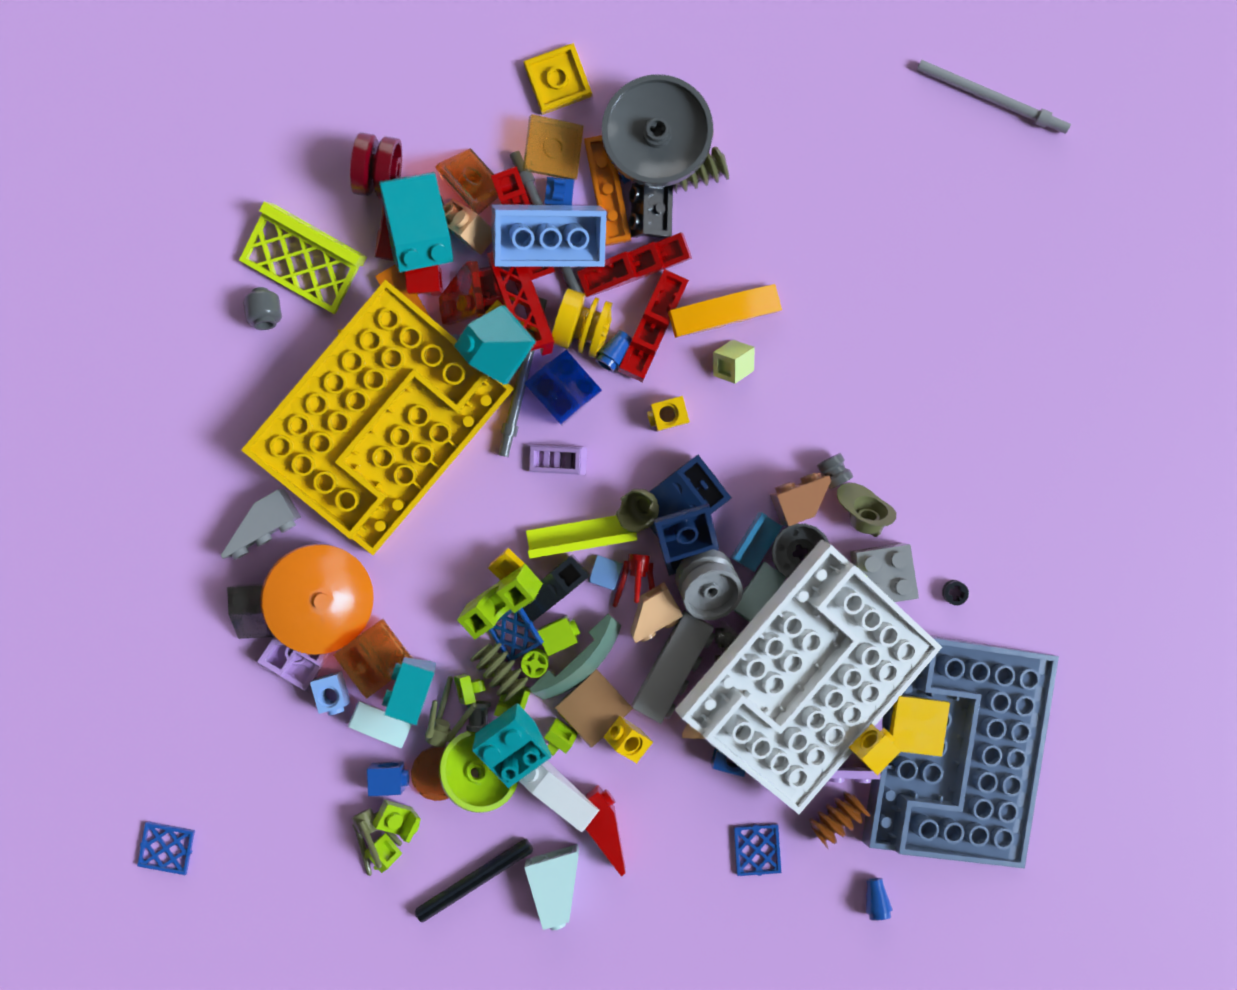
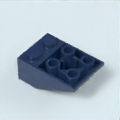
(688, 488)

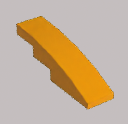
(724, 310)

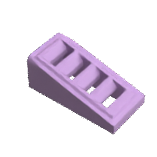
(580, 461)

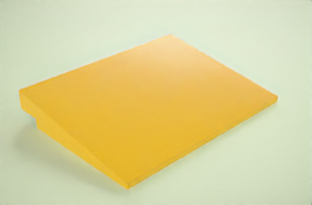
(376, 419)

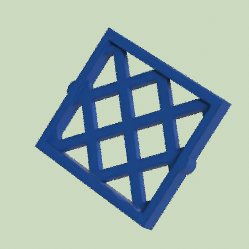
(528, 625)
(169, 829)
(738, 850)

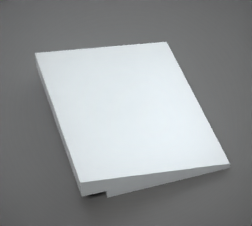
(808, 677)

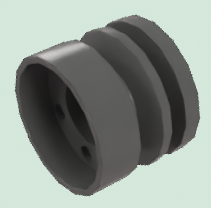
(786, 542)

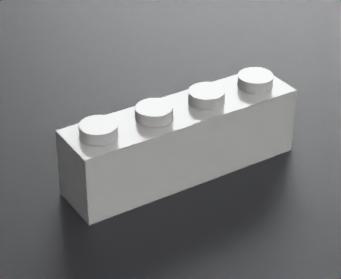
(672, 667)

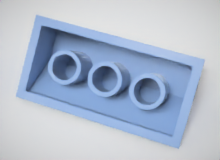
(548, 235)

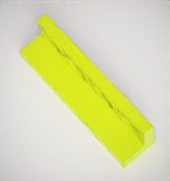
(577, 536)

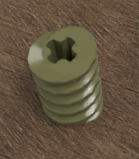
(712, 166)
(499, 670)

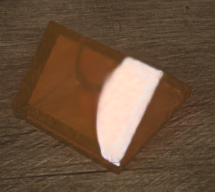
(469, 180)

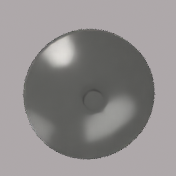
(657, 130)

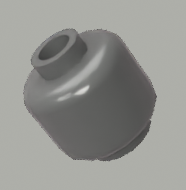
(262, 308)

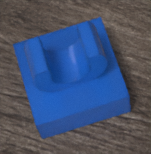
(559, 191)

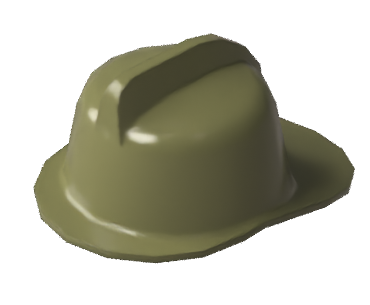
(866, 509)

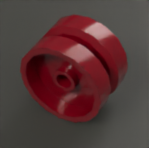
(374, 163)

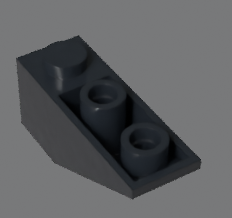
(556, 586)

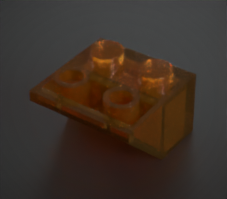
(372, 658)

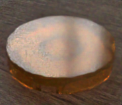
(426, 774)

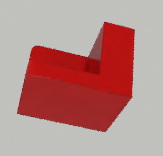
(424, 280)

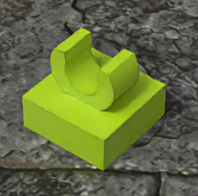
(467, 687)
(560, 737)
(387, 852)

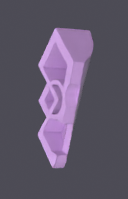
(292, 665)

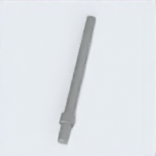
(1041, 117)

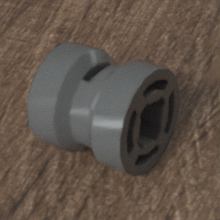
(836, 469)

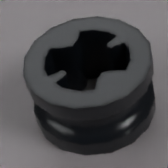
(949, 598)

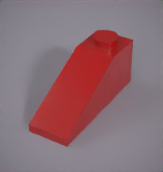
(605, 828)

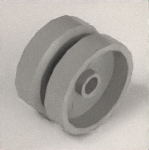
(708, 585)

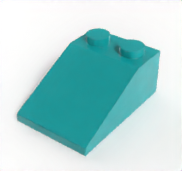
(416, 222)

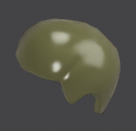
(637, 510)

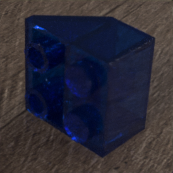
(563, 387)

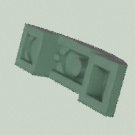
(583, 665)

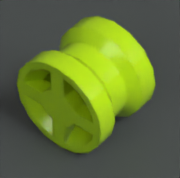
(534, 668)

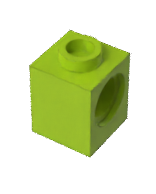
(559, 635)

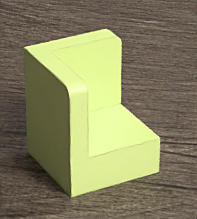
(733, 361)

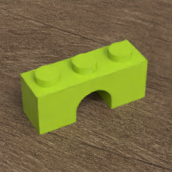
(509, 593)

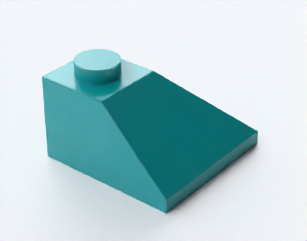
(495, 344)

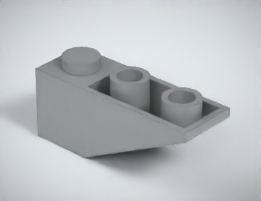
(263, 519)

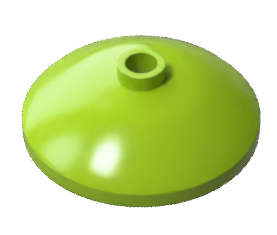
(464, 790)

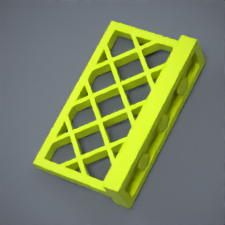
(307, 234)

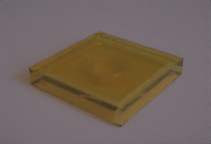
(553, 147)

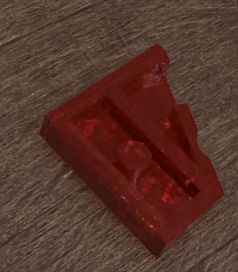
(462, 296)

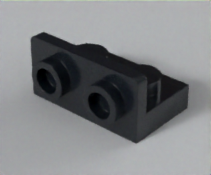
(651, 211)

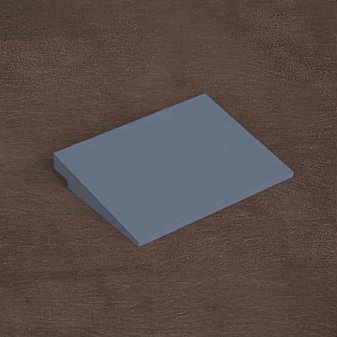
(984, 787)

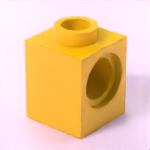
(677, 405)
(628, 739)
(875, 748)

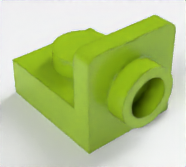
(397, 819)

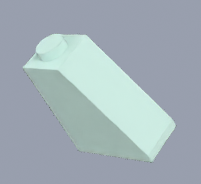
(552, 885)

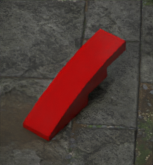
(635, 265)
(653, 325)

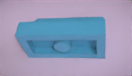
(756, 541)

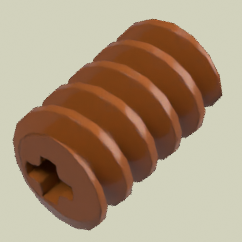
(838, 818)

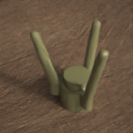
(438, 729)
(364, 827)

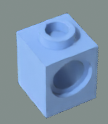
(337, 683)

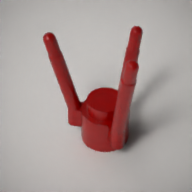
(638, 566)

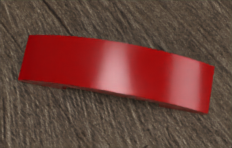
(512, 192)

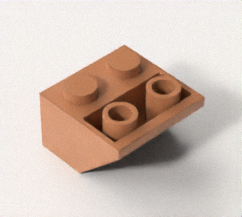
(800, 501)

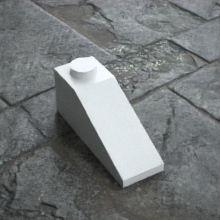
(560, 795)

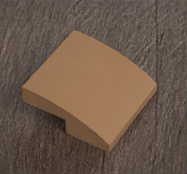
(593, 708)

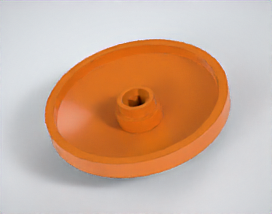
(317, 599)

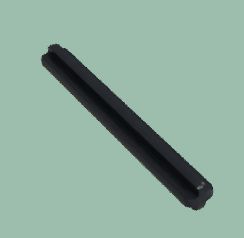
(473, 880)

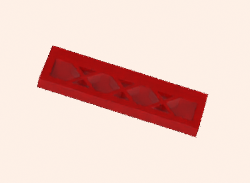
(528, 298)

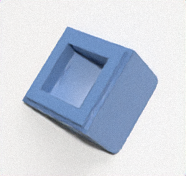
(605, 572)

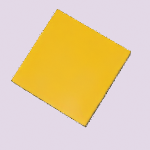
(557, 78)
(919, 725)

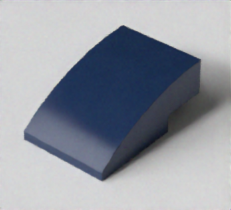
(685, 535)

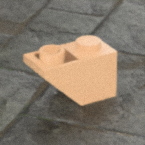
(467, 226)
(654, 611)

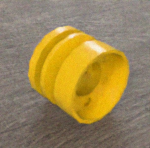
(581, 323)

